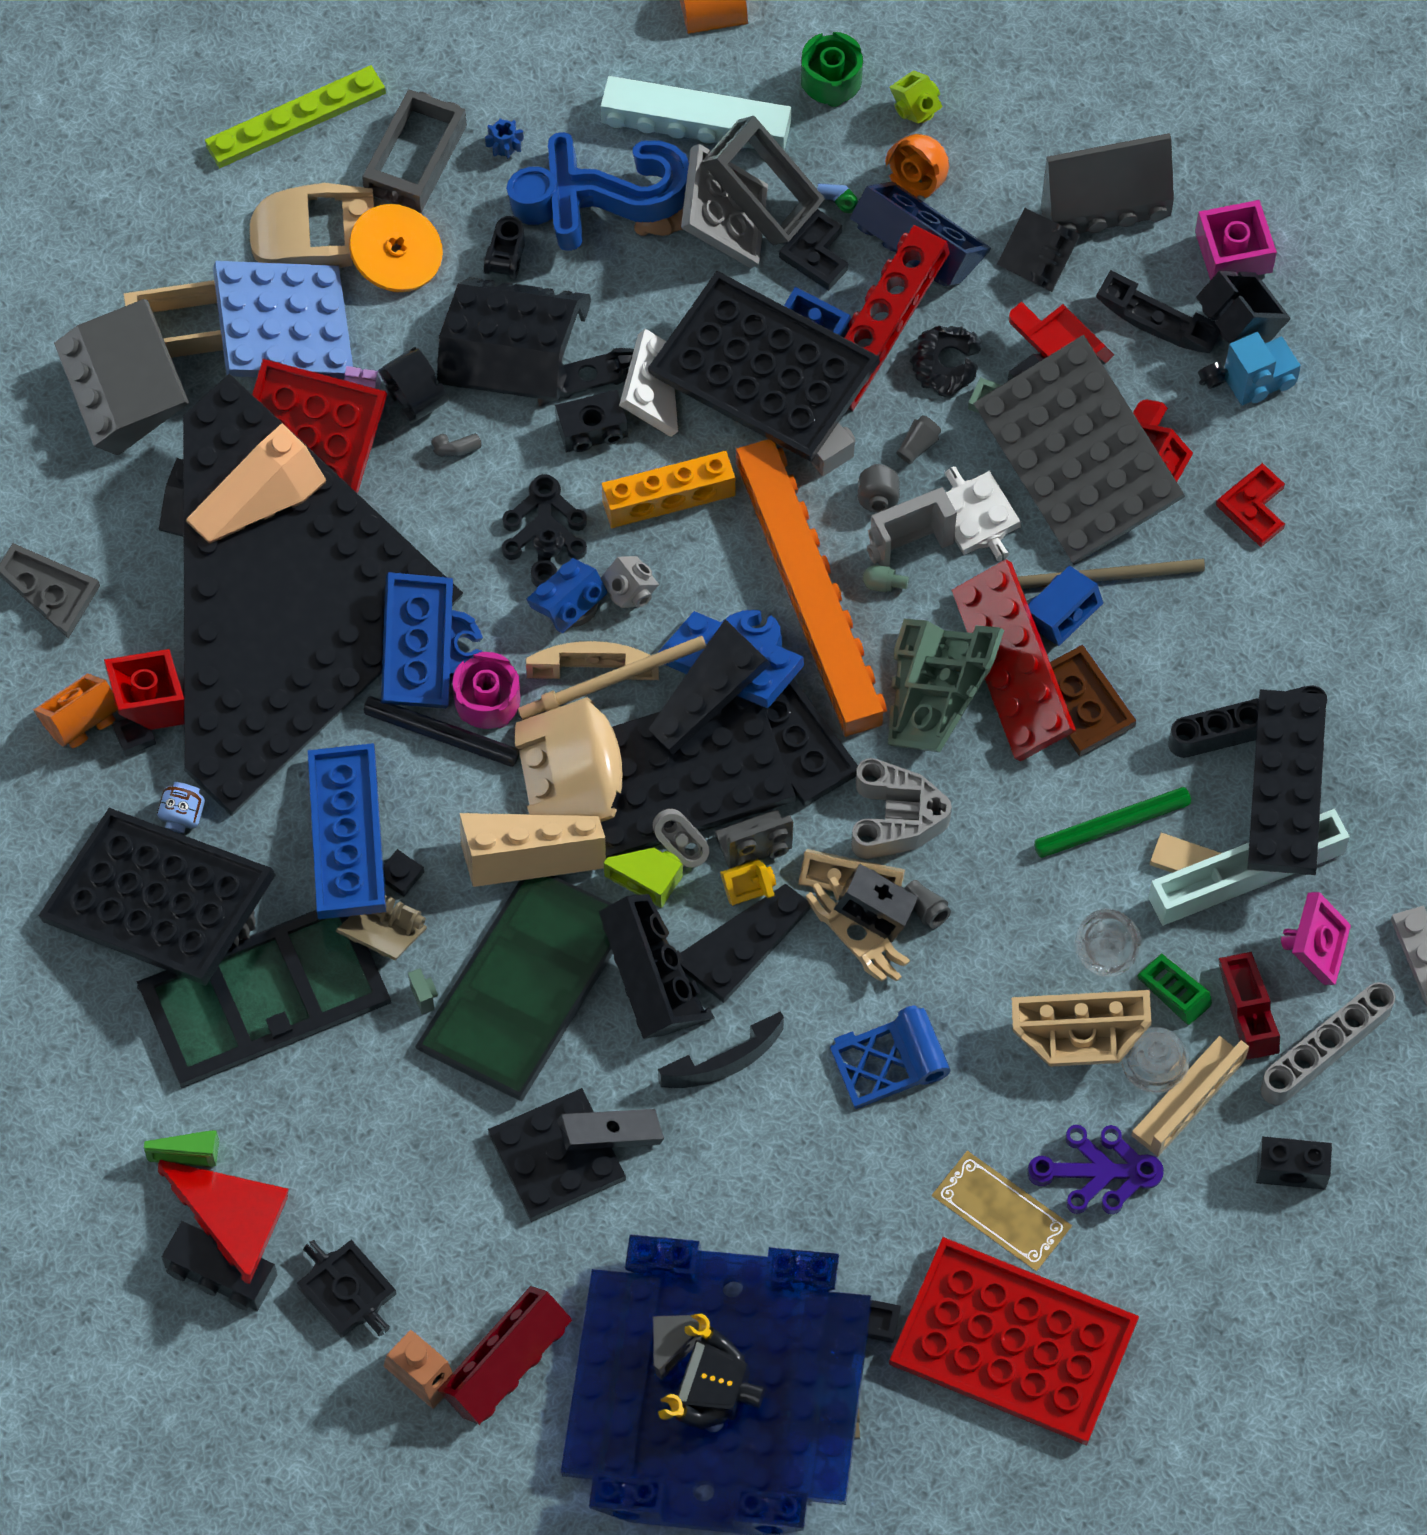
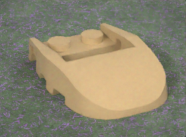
(282, 225)

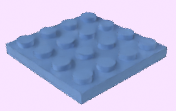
(282, 316)

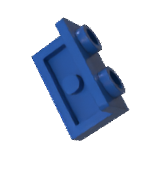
(568, 594)

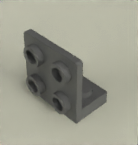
(756, 838)

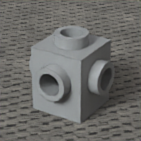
(629, 582)

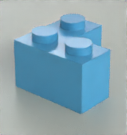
(1260, 368)

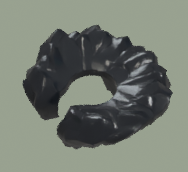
(928, 368)

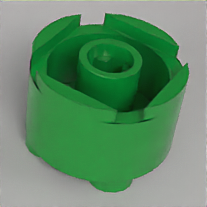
(831, 68)

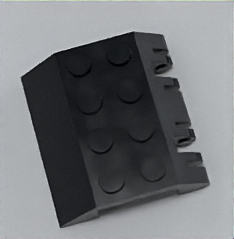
(508, 338)

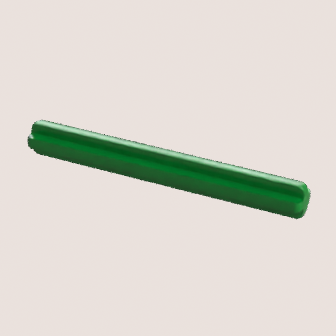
(1112, 822)

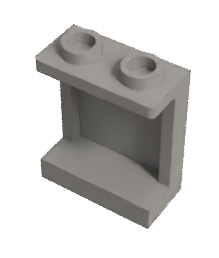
(910, 522)

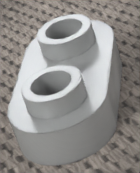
(679, 836)

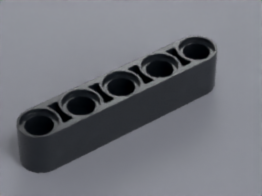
(1225, 718)

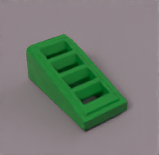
(1191, 1003)

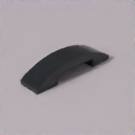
(1155, 317)
(685, 1074)

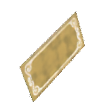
(1001, 1210)

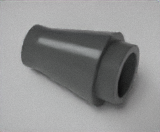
(919, 438)
(929, 907)

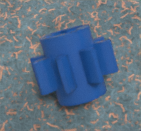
(504, 138)

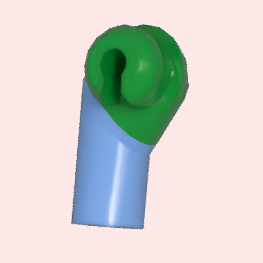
(840, 195)

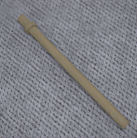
(1121, 572)

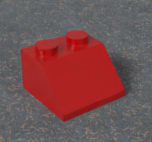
(147, 689)

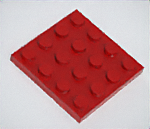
(325, 413)

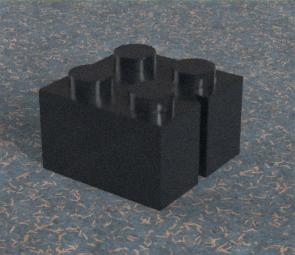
(1242, 306)

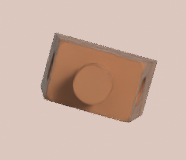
(417, 1366)

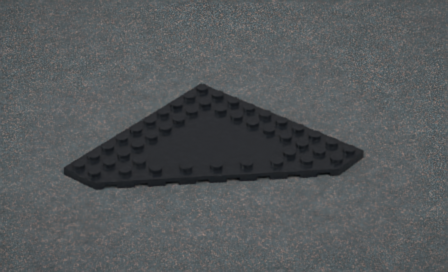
(278, 613)

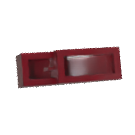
(1250, 1005)

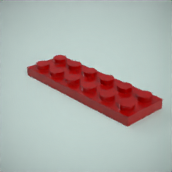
(1021, 675)

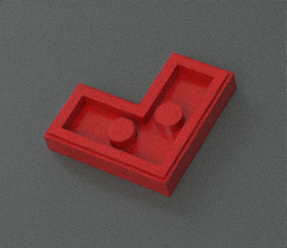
(1247, 502)

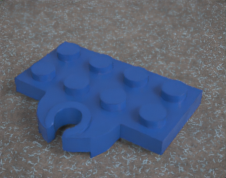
(422, 640)
(767, 640)

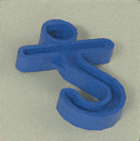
(559, 194)

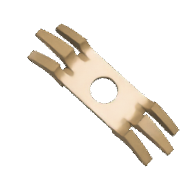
(865, 949)

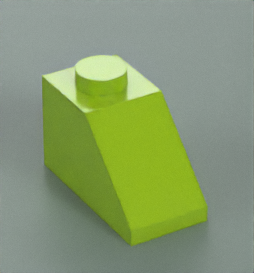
(646, 873)

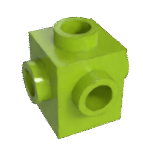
(916, 97)

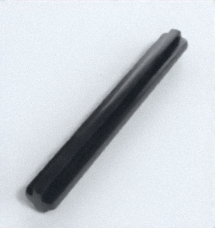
(441, 731)

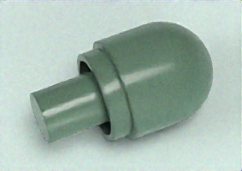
(883, 579)

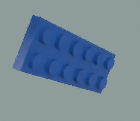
(346, 831)

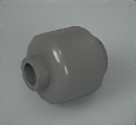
(877, 487)

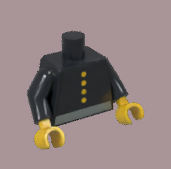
(712, 1382)

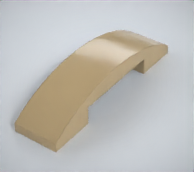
(547, 662)

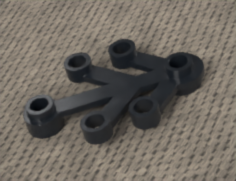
(542, 521)

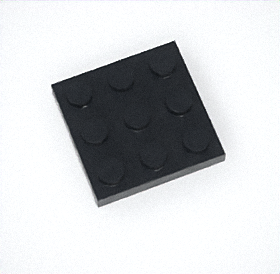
(540, 1165)

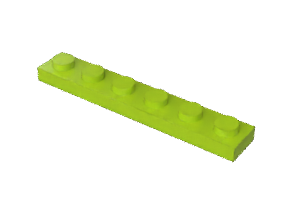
(295, 116)

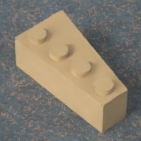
(529, 846)

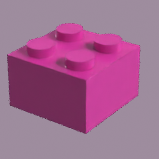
(1236, 239)

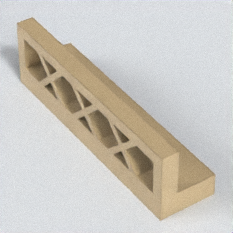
(1190, 1096)

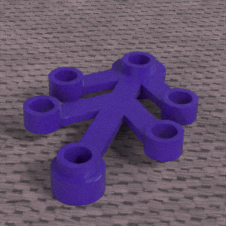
(1101, 1170)

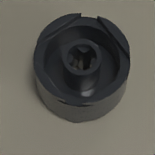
(413, 384)

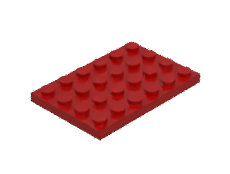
(1014, 1340)

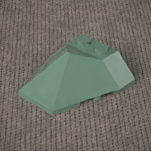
(936, 680)

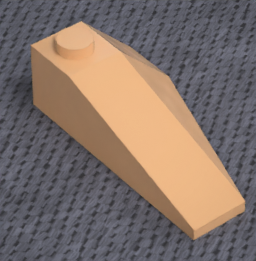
(267, 481)

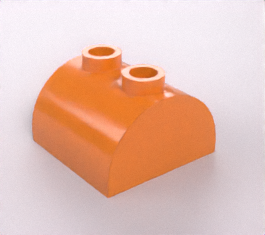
(713, 14)
(77, 710)

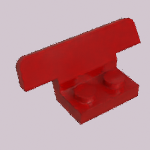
(1054, 330)
(1165, 440)

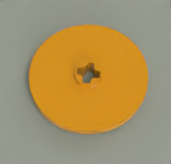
(400, 270)

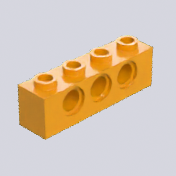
(668, 489)

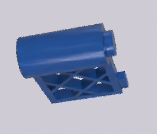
(916, 1045)

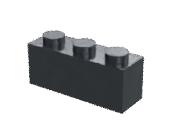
(197, 1257)

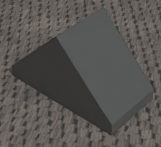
(671, 1341)

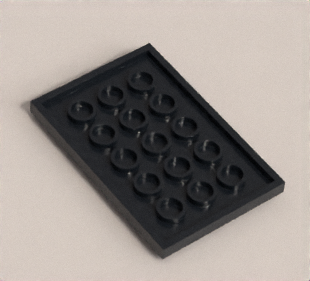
(764, 365)
(713, 779)
(157, 896)

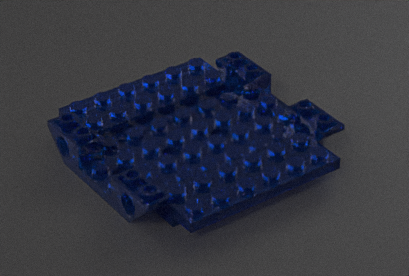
(768, 1460)

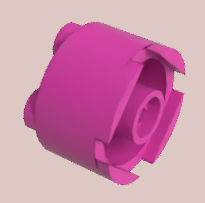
(486, 690)

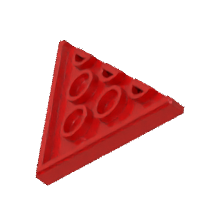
(230, 1209)

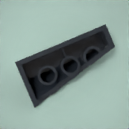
(651, 968)

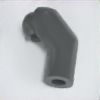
(457, 447)

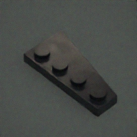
(739, 946)

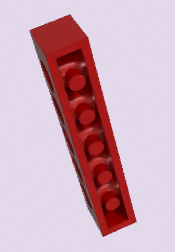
(915, 245)

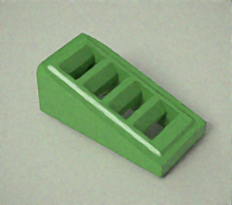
(186, 1149)

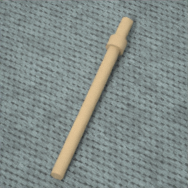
(554, 700)

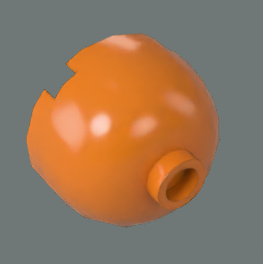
(918, 159)

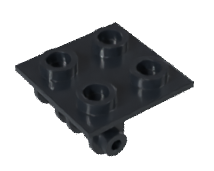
(1038, 249)

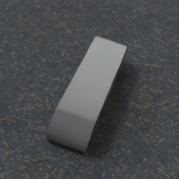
(1333, 1029)

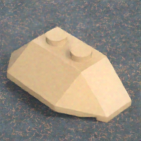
(1082, 1026)

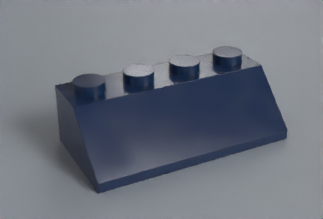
(891, 211)

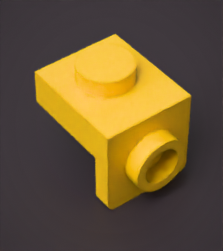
(748, 882)

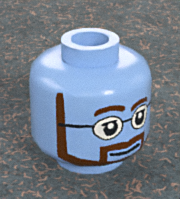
(180, 807)

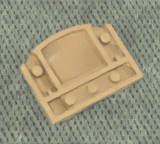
(570, 761)

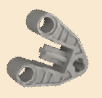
(908, 811)

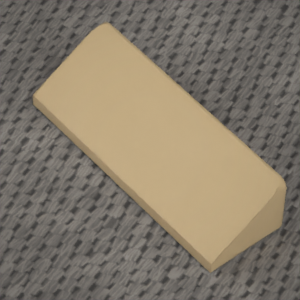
(821, 866)

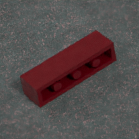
(505, 1355)

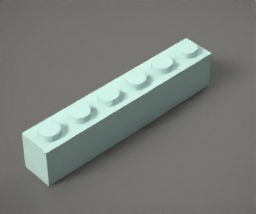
(686, 111)
(1227, 875)

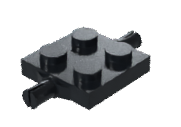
(346, 1288)

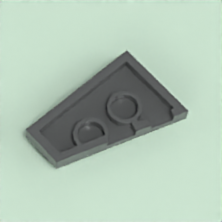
(49, 586)

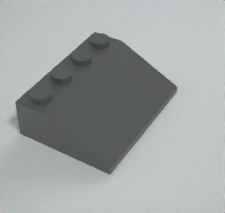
(1110, 185)
(121, 376)

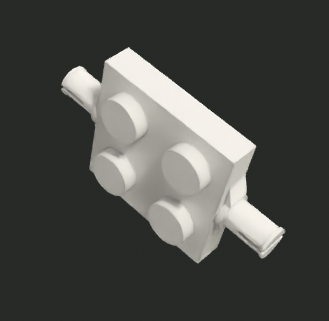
(982, 513)

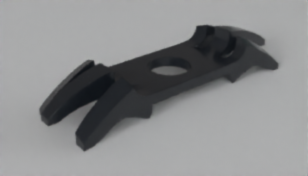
(606, 368)

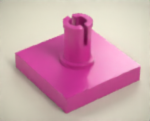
(1319, 939)

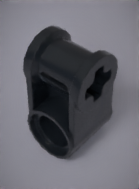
(505, 253)

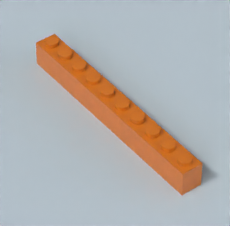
(810, 588)

